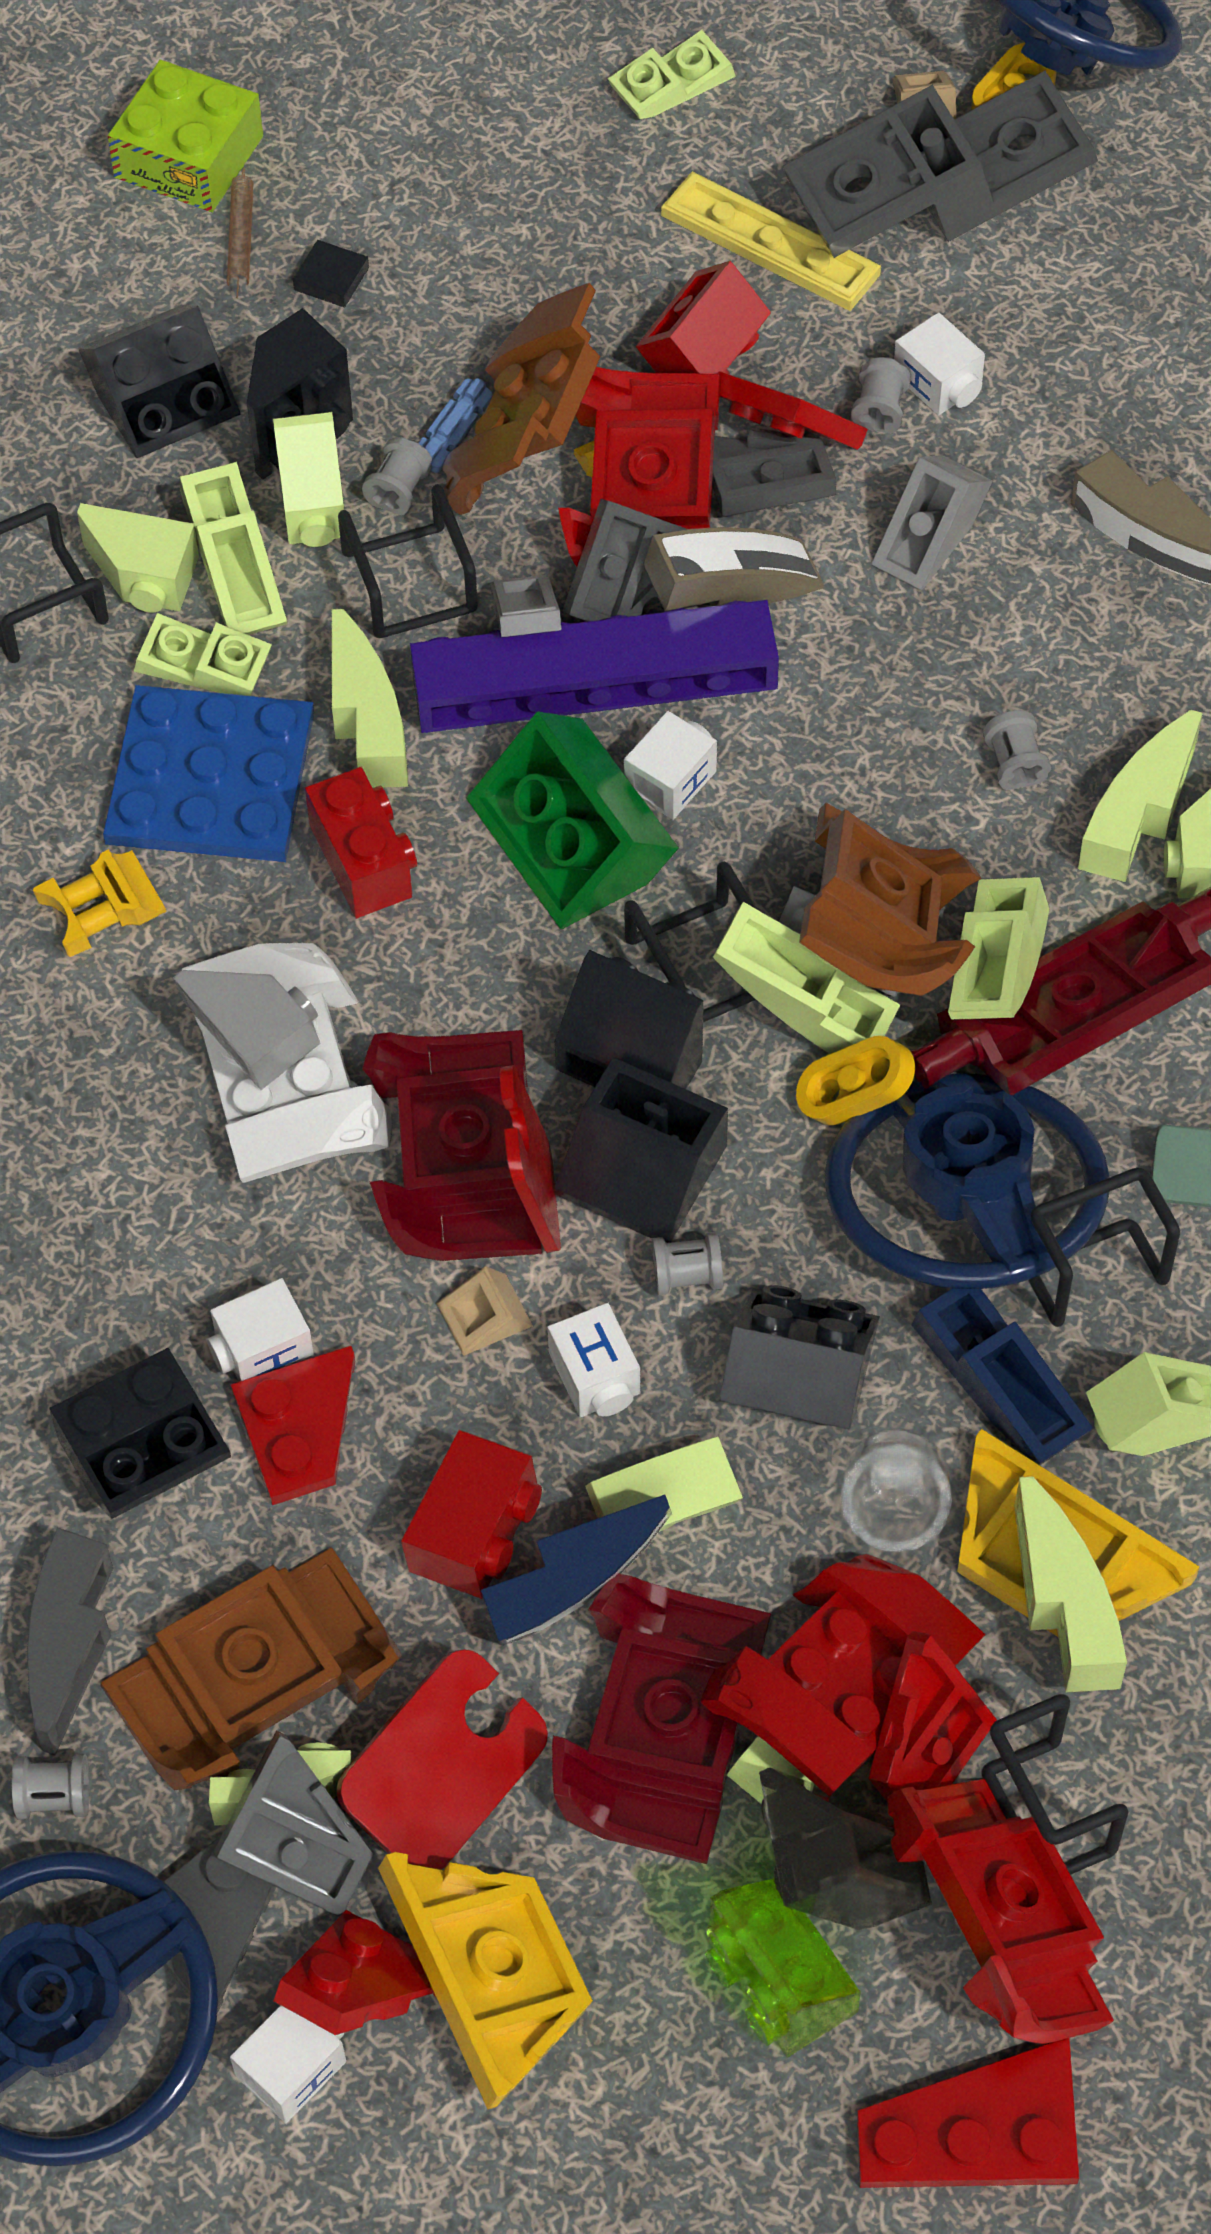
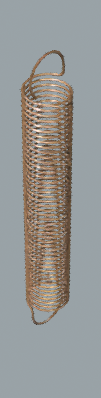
(231, 226)

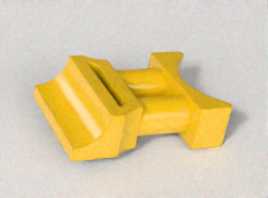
(127, 891)

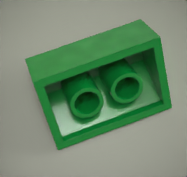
(570, 819)

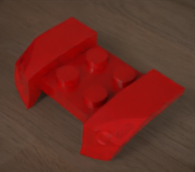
(648, 447)
(833, 1678)
(1011, 1906)

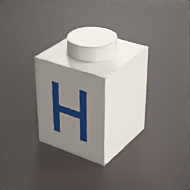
(942, 364)
(671, 764)
(259, 1332)
(595, 1361)
(287, 2061)

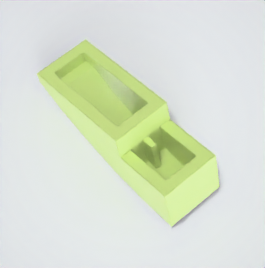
(232, 549)
(366, 705)
(1140, 799)
(1008, 941)
(799, 984)
(1067, 1592)

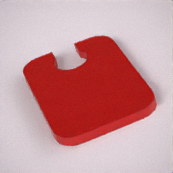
(530, 1159)
(428, 1776)

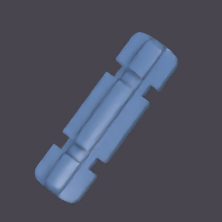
(455, 420)

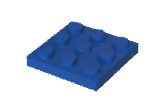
(209, 773)

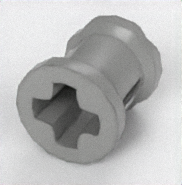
(882, 388)
(397, 476)
(1016, 749)
(687, 1263)
(50, 1786)

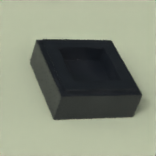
(331, 273)

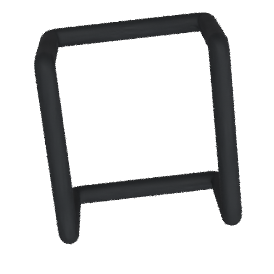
(442, 516)
(89, 589)
(636, 919)
(1160, 1270)
(1012, 1761)

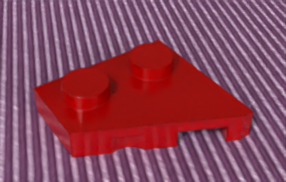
(787, 412)
(297, 1422)
(929, 1722)
(353, 1977)

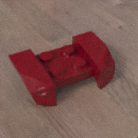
(451, 1145)
(655, 1749)

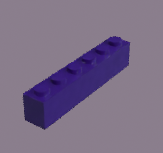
(595, 666)

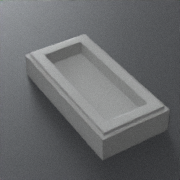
(525, 605)

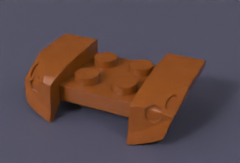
(538, 390)
(883, 907)
(249, 1666)

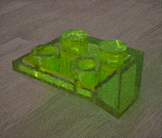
(779, 1965)

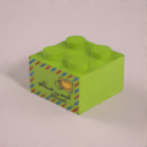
(185, 135)

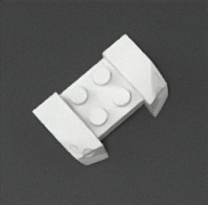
(311, 1106)

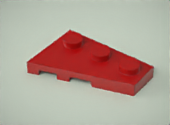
(977, 2128)

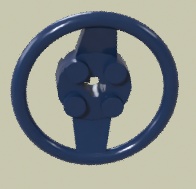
(1079, 34)
(971, 1160)
(99, 1970)

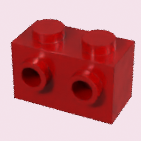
(705, 324)
(360, 842)
(472, 1514)

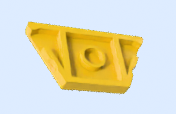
(1132, 1563)
(491, 1965)

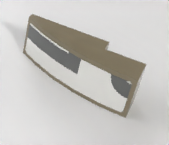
(1147, 520)
(728, 567)

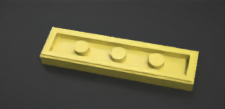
(769, 240)

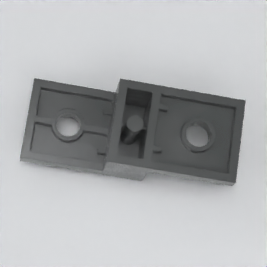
(939, 163)

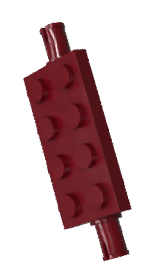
(1081, 997)

